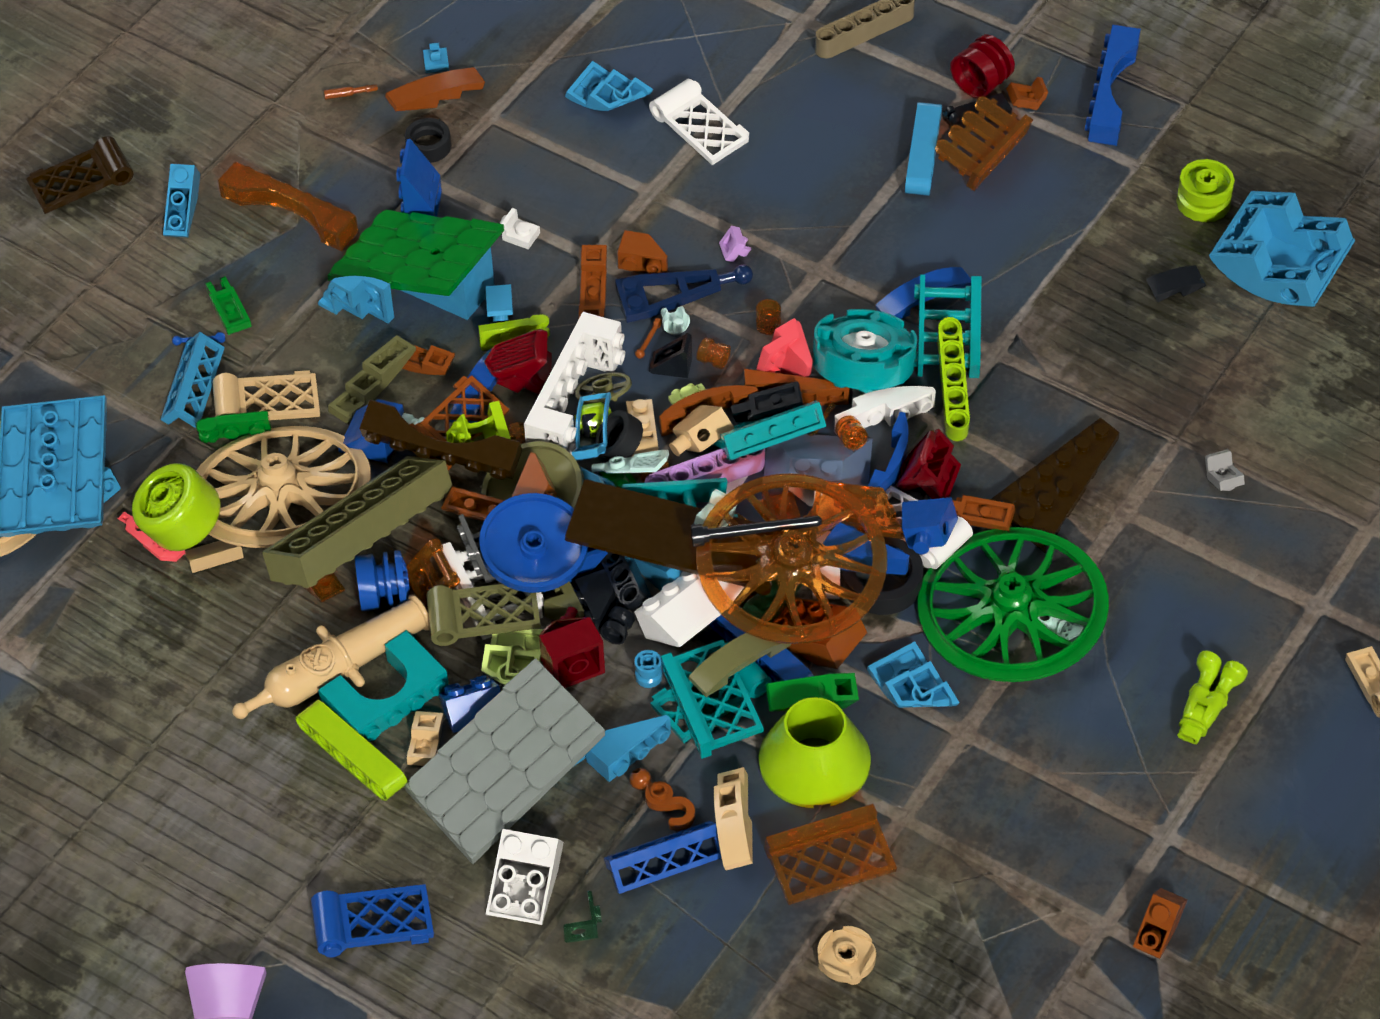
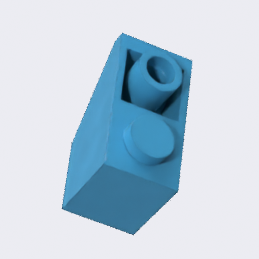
(499, 302)

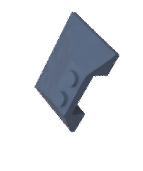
(819, 457)

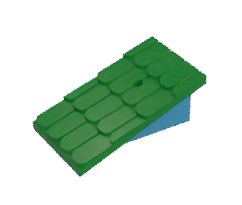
(427, 257)

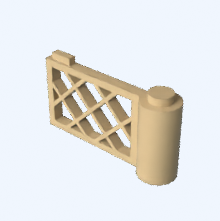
(230, 395)

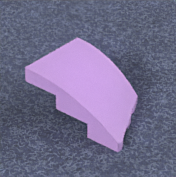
(224, 990)

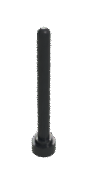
(702, 534)

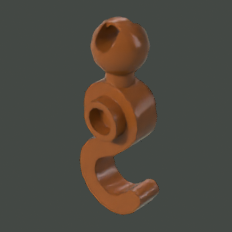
(660, 798)

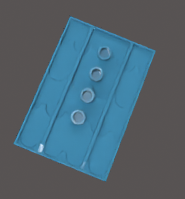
(52, 465)

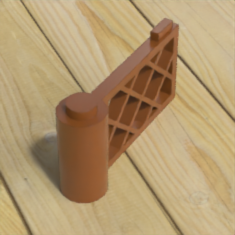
(460, 387)

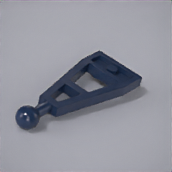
(635, 301)

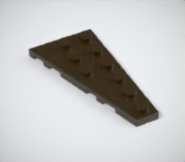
(1057, 483)

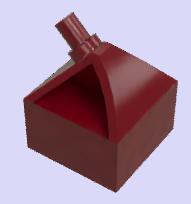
(572, 649)

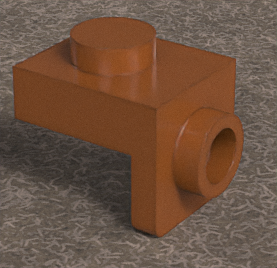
(1028, 96)

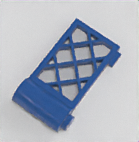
(333, 923)

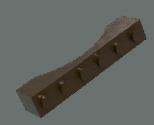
(492, 455)

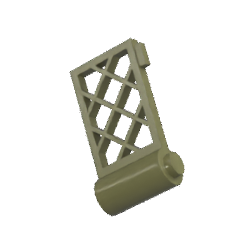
(446, 616)

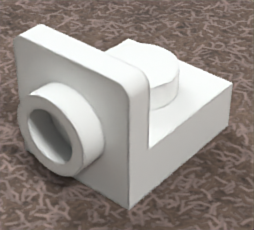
(518, 231)

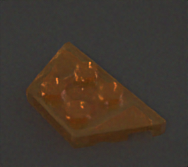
(876, 502)

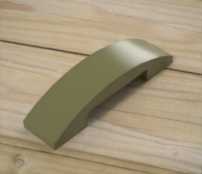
(730, 659)

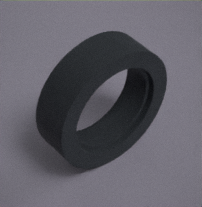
(900, 598)

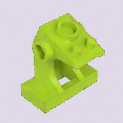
(494, 425)

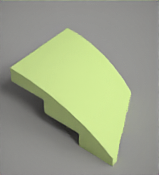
(510, 654)

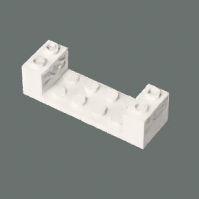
(593, 344)

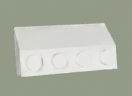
(680, 610)

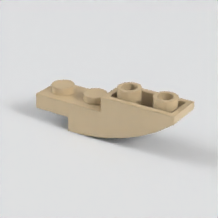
(732, 818)

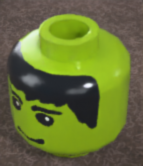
(591, 418)

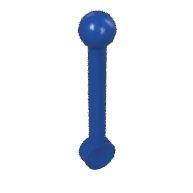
(219, 337)

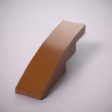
(429, 90)

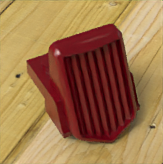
(521, 362)
(930, 466)

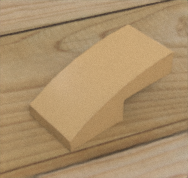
(425, 737)

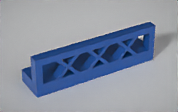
(661, 846)

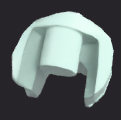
(675, 322)

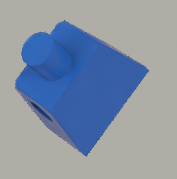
(928, 523)

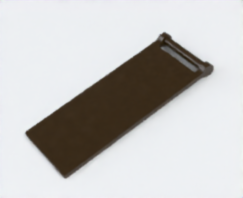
(648, 530)

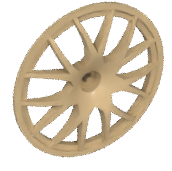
(279, 482)

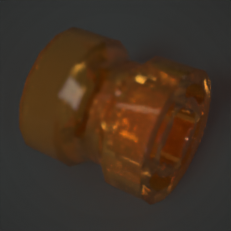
(768, 316)
(714, 353)
(846, 431)

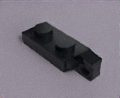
(768, 402)

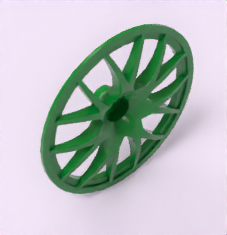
(1014, 607)

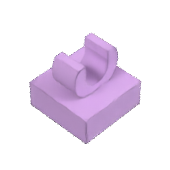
(734, 244)

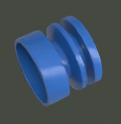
(381, 580)

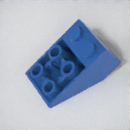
(419, 182)

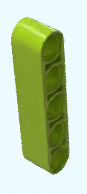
(953, 389)
(351, 750)

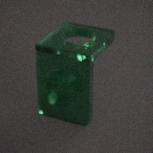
(590, 925)

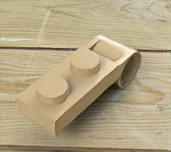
(644, 412)
(1366, 670)

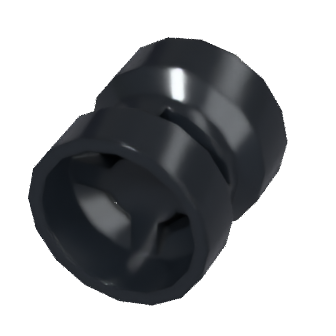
(617, 625)

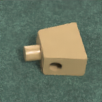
(700, 429)

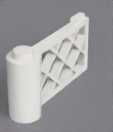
(680, 103)
(935, 555)

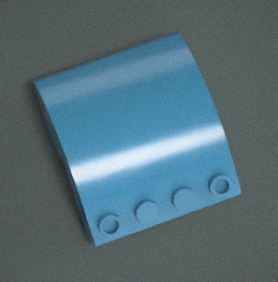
(1280, 251)

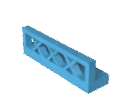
(187, 370)

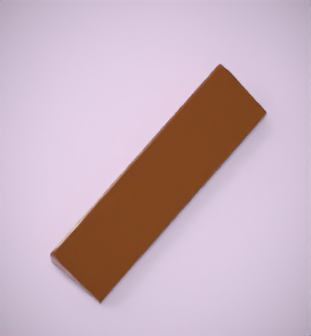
(469, 503)

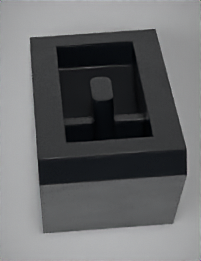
(673, 358)

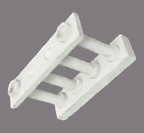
(456, 561)

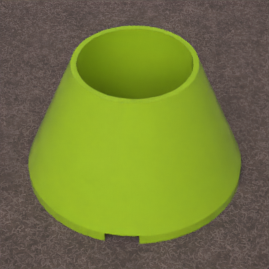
(814, 774)

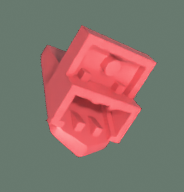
(787, 352)

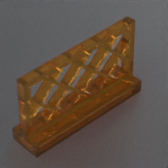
(816, 835)

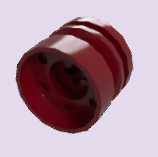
(982, 66)

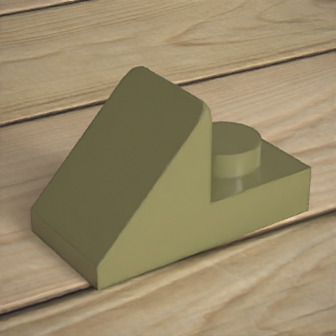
(563, 598)

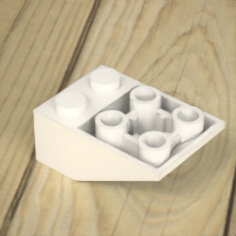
(524, 876)

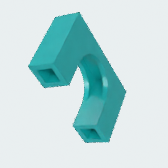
(371, 717)

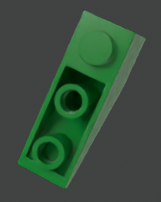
(837, 688)

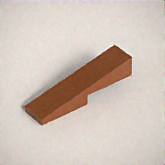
(812, 388)

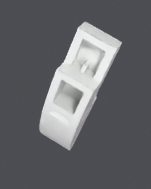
(888, 403)

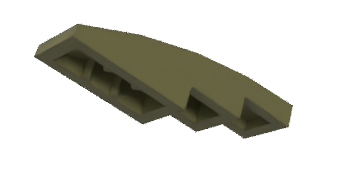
(373, 379)

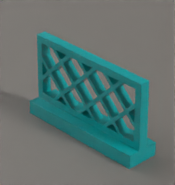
(766, 432)
(691, 710)

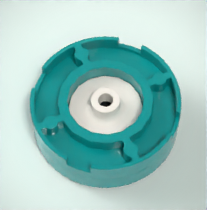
(864, 350)

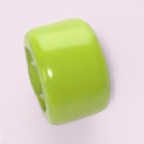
(176, 507)

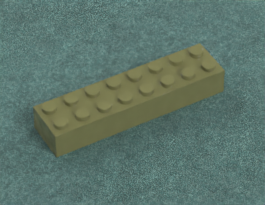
(357, 521)

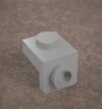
(1222, 472)

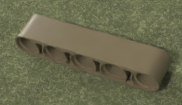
(862, 26)

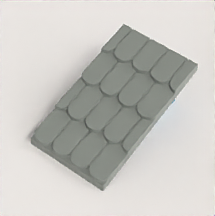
(504, 760)

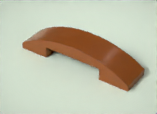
(593, 280)
(719, 396)

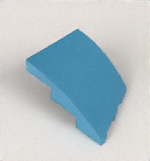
(605, 90)
(359, 296)
(911, 680)

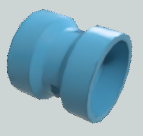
(648, 668)

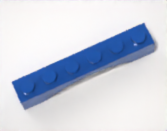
(1106, 115)

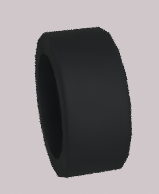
(433, 127)
(630, 436)

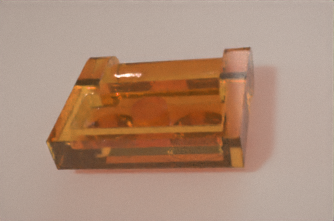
(422, 573)

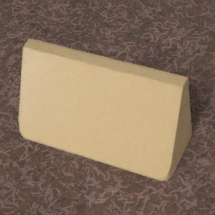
(212, 555)

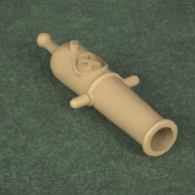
(337, 655)

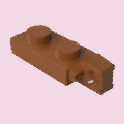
(985, 512)

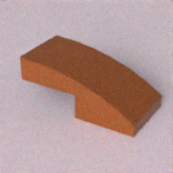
(430, 362)

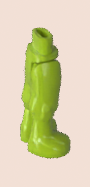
(1205, 705)

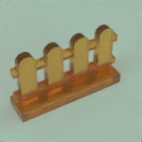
(981, 151)

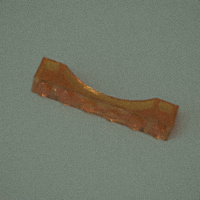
(250, 187)

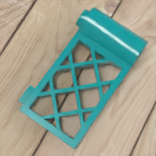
(753, 678)

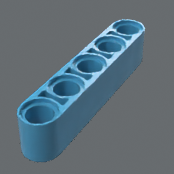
(923, 149)

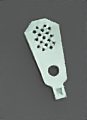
(639, 463)

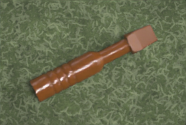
(348, 91)

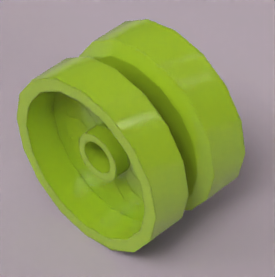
(1205, 190)

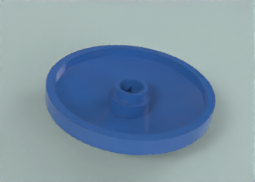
(527, 546)

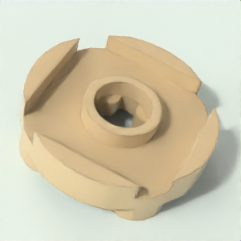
(841, 969)

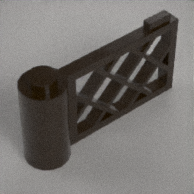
(106, 157)

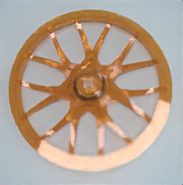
(793, 565)

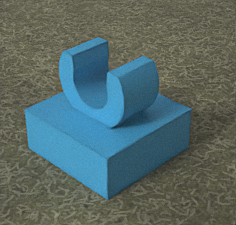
(435, 59)

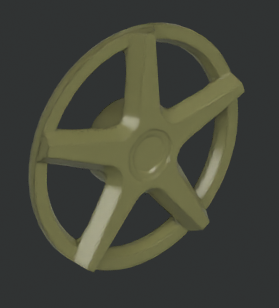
(603, 386)

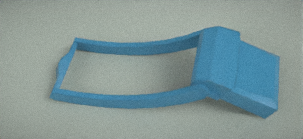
(591, 450)

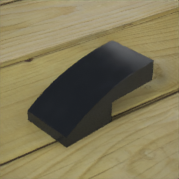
(1176, 280)

